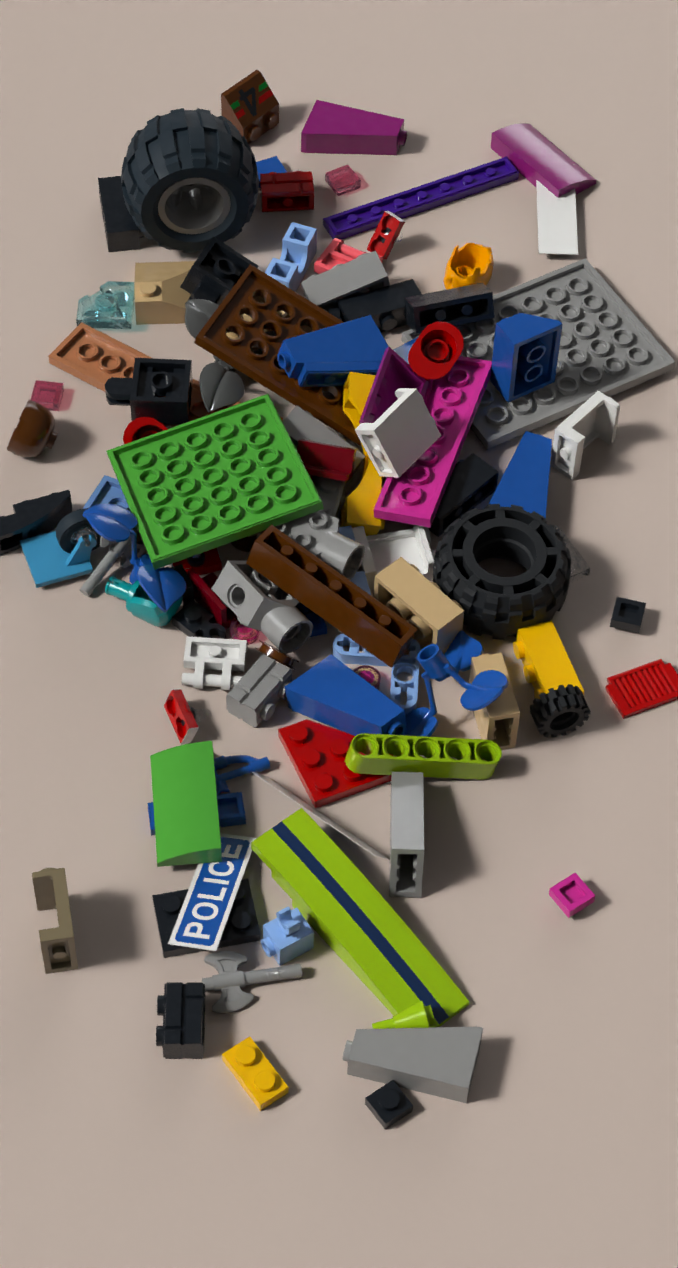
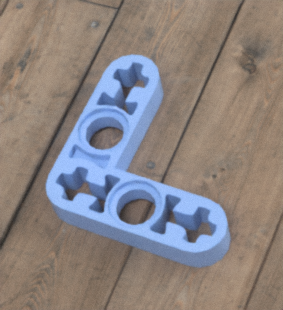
(406, 663)

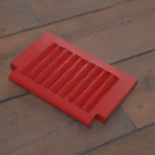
(643, 688)

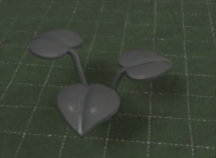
(217, 380)

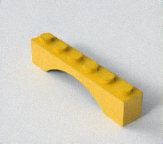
(360, 503)

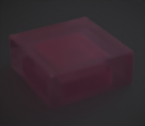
(342, 180)
(48, 394)

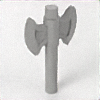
(115, 551)
(230, 980)

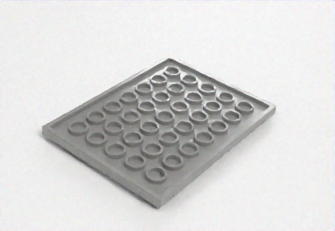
(598, 350)

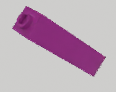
(351, 131)

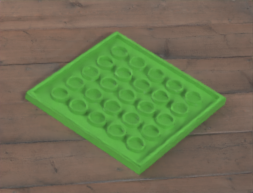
(213, 481)

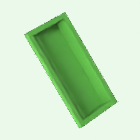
(185, 805)

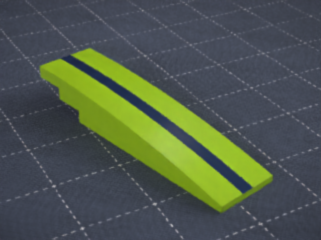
(356, 919)

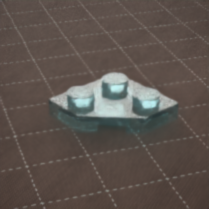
(108, 307)

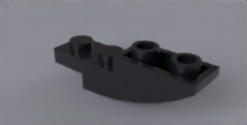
(33, 519)

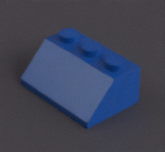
(524, 354)

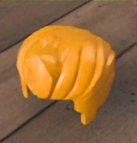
(469, 266)

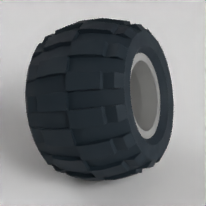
(189, 179)

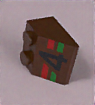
(251, 106)

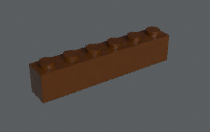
(331, 595)

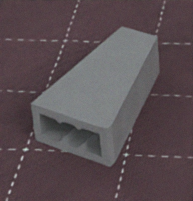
(406, 834)
(417, 1059)

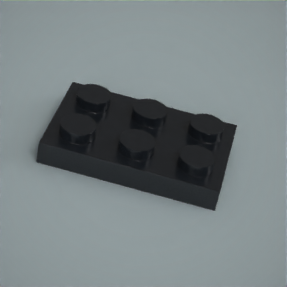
(239, 929)

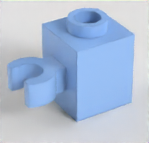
(287, 936)

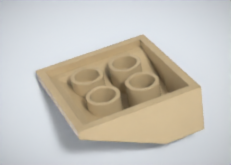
(159, 292)

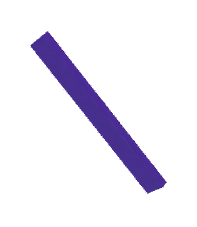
(422, 198)

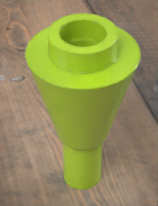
(413, 1017)

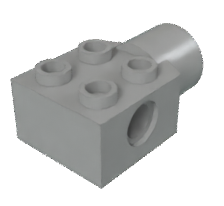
(321, 537)
(263, 606)

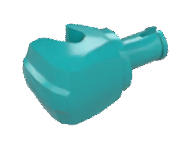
(140, 603)

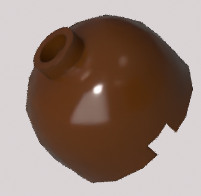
(33, 431)

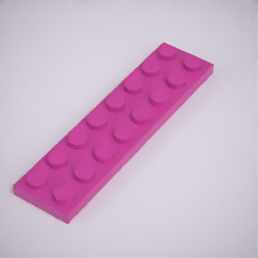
(453, 405)

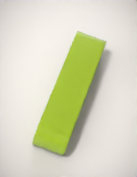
(435, 749)

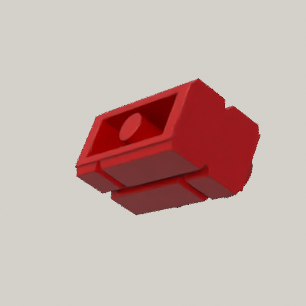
(287, 191)

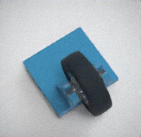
(61, 552)

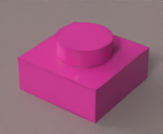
(572, 895)

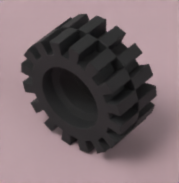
(559, 710)

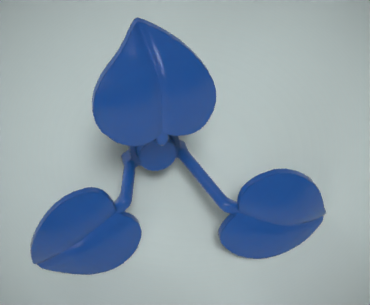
(117, 525)
(482, 692)

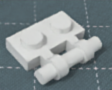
(213, 654)

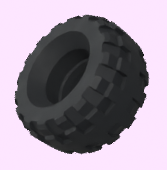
(494, 602)

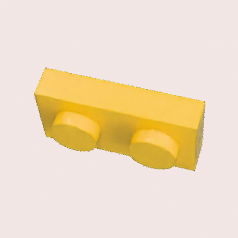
(255, 1073)

